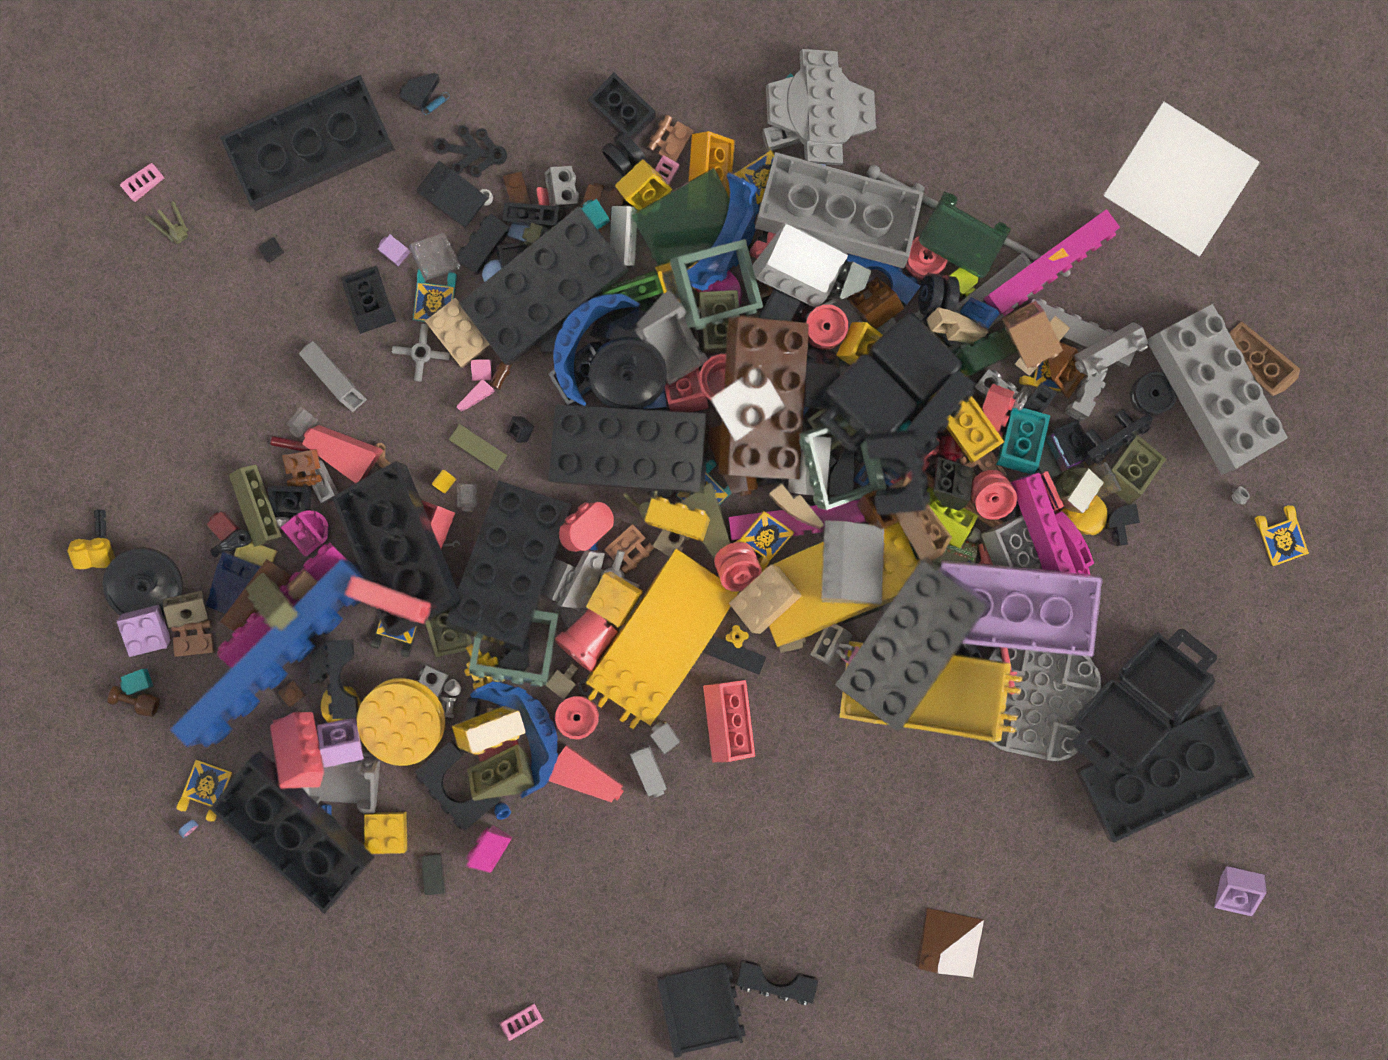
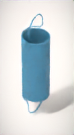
(434, 104)

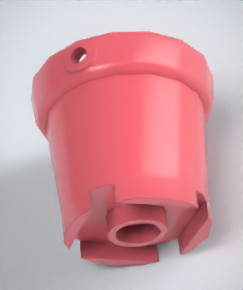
(713, 376)
(587, 639)

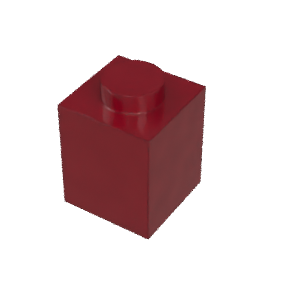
(222, 525)

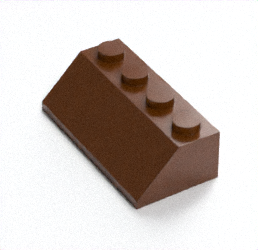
(243, 606)

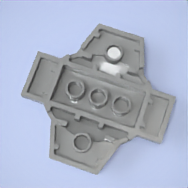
(821, 106)

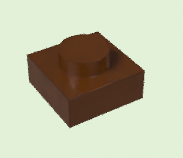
(291, 693)

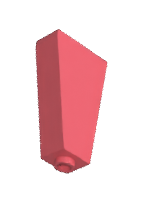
(342, 452)
(388, 599)
(583, 776)

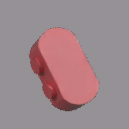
(586, 526)

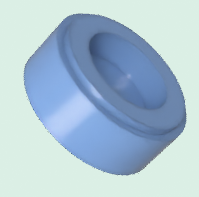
(188, 828)

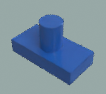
(979, 312)

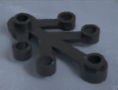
(473, 151)

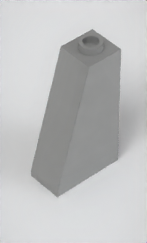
(332, 376)

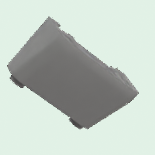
(668, 332)
(350, 783)

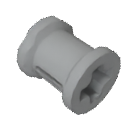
(447, 704)

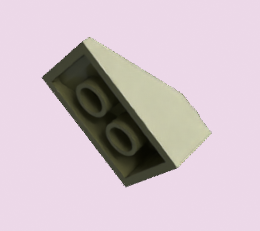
(714, 337)
(1136, 469)
(443, 639)
(501, 775)

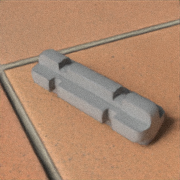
(1022, 397)

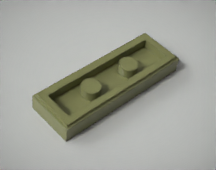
(478, 447)

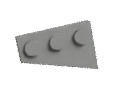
(584, 581)

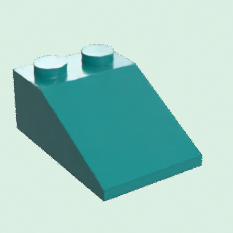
(1023, 440)

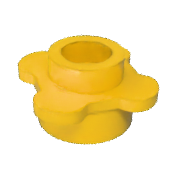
(737, 641)

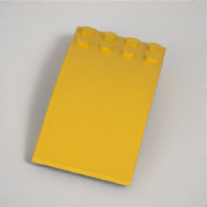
(806, 574)
(661, 639)
(962, 702)

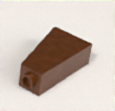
(737, 484)

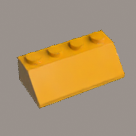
(710, 152)

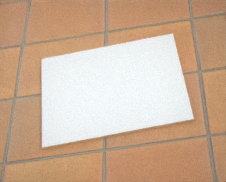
(1181, 179)

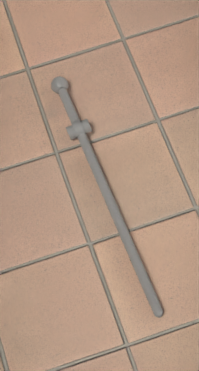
(874, 173)

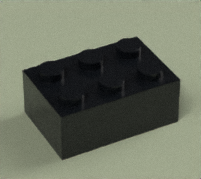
(621, 107)

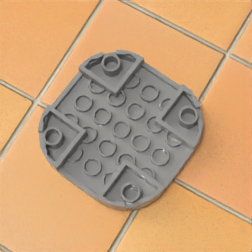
(1050, 697)

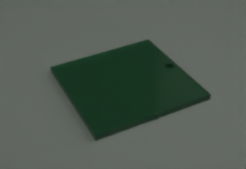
(685, 219)

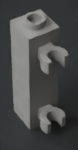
(1111, 349)

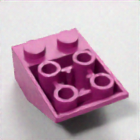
(490, 849)

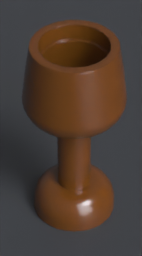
(144, 704)

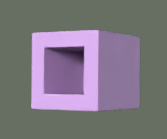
(393, 249)

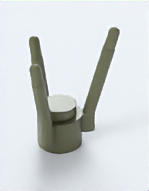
(177, 233)
(643, 508)

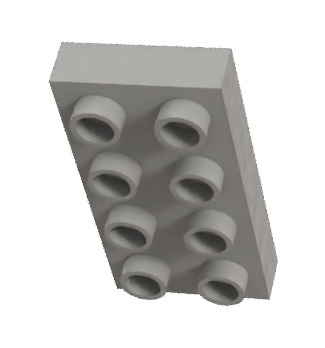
(841, 209)
(1217, 389)

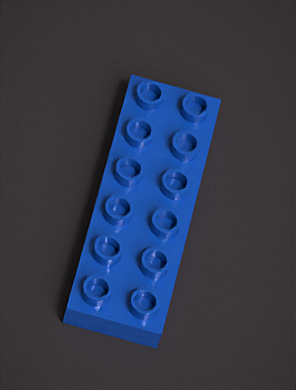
(264, 662)

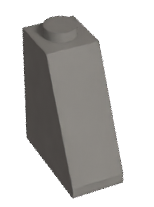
(648, 771)

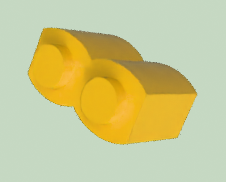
(90, 553)

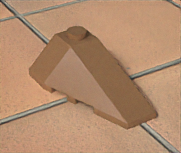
(1266, 363)

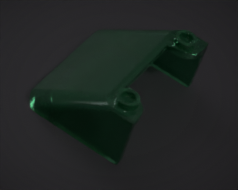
(962, 237)

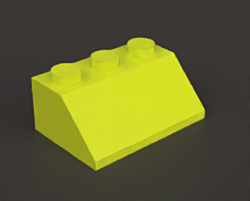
(956, 522)

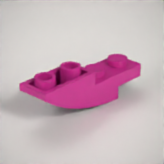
(1075, 544)

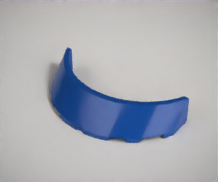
(737, 227)
(573, 330)
(537, 727)

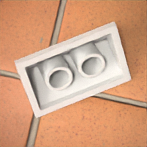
(623, 233)
(802, 485)

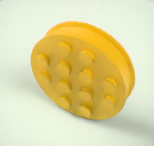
(401, 721)

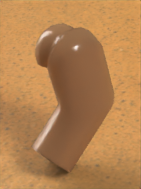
(382, 462)

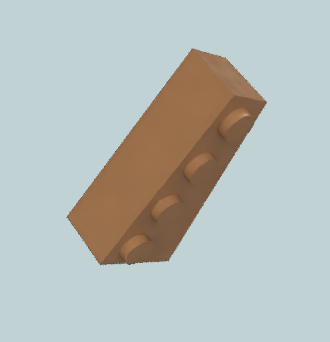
(923, 529)

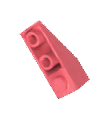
(997, 405)

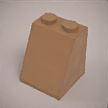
(1032, 334)

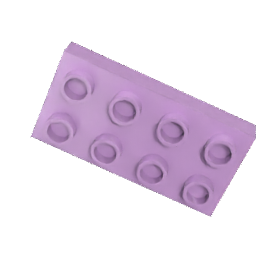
(1032, 607)

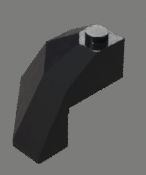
(620, 322)

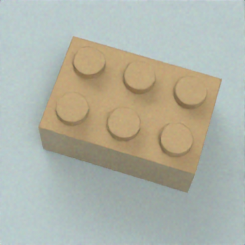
(458, 333)
(765, 599)

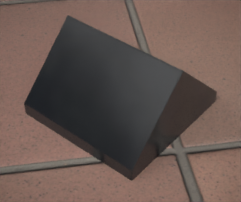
(289, 500)

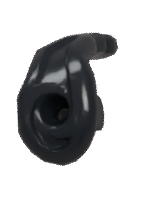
(236, 540)

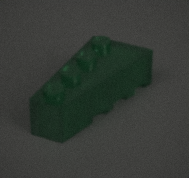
(986, 352)

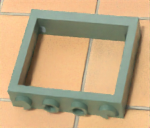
(685, 291)
(873, 469)
(519, 677)

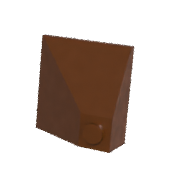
(949, 943)

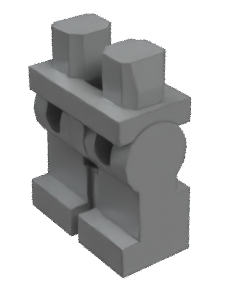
(1084, 404)

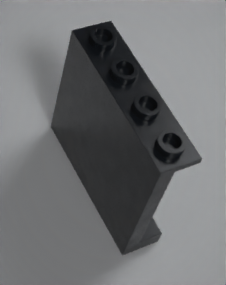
(700, 1008)

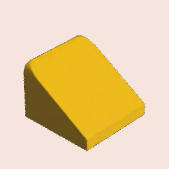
(443, 481)

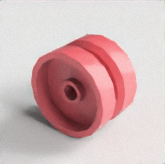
(918, 266)
(837, 330)
(993, 494)
(737, 566)
(573, 728)

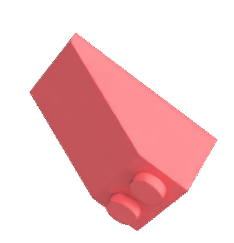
(686, 394)

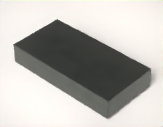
(433, 874)

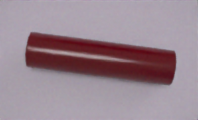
(287, 443)

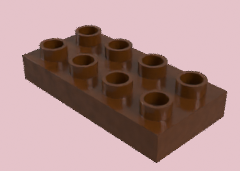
(773, 444)

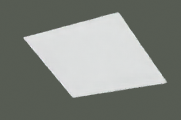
(737, 396)

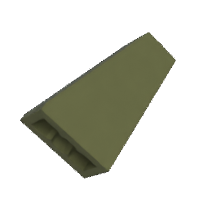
(717, 533)

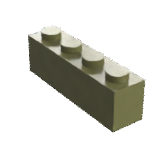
(255, 505)
(271, 602)

